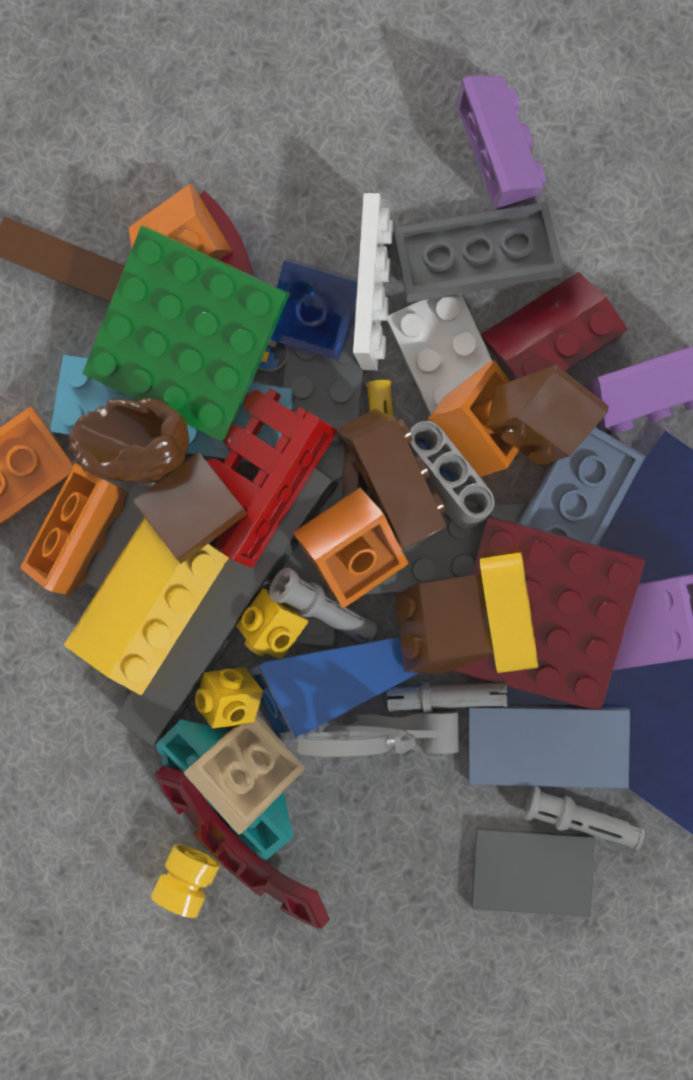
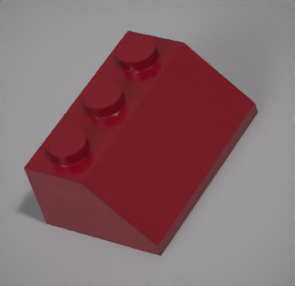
(555, 329)

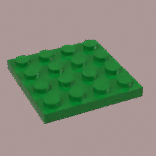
(185, 332)

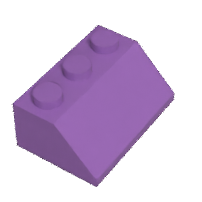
(499, 140)
(645, 390)

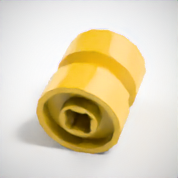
(183, 885)

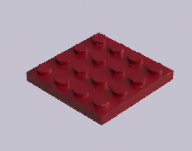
(577, 609)

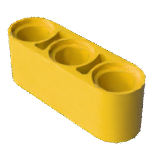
(509, 612)

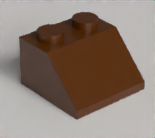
(545, 414)
(443, 624)

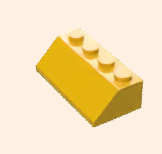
(142, 608)

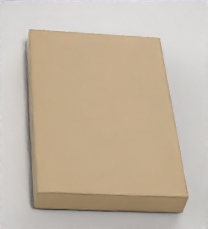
(245, 773)

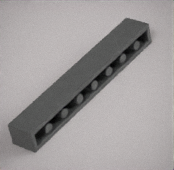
(215, 622)

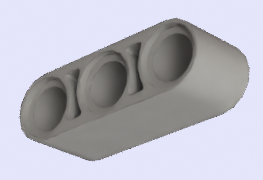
(467, 482)

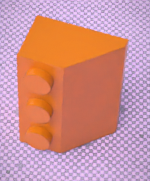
(73, 531)

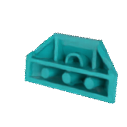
(190, 741)

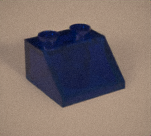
(317, 310)

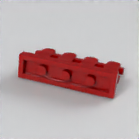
(281, 473)

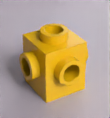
(270, 626)
(228, 697)

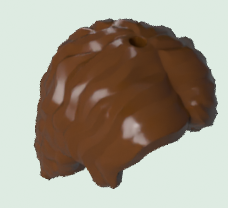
(130, 440)

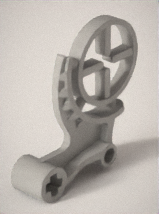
(378, 734)

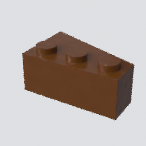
(394, 475)

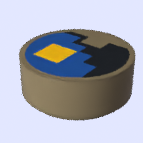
(274, 357)

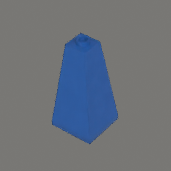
(325, 684)

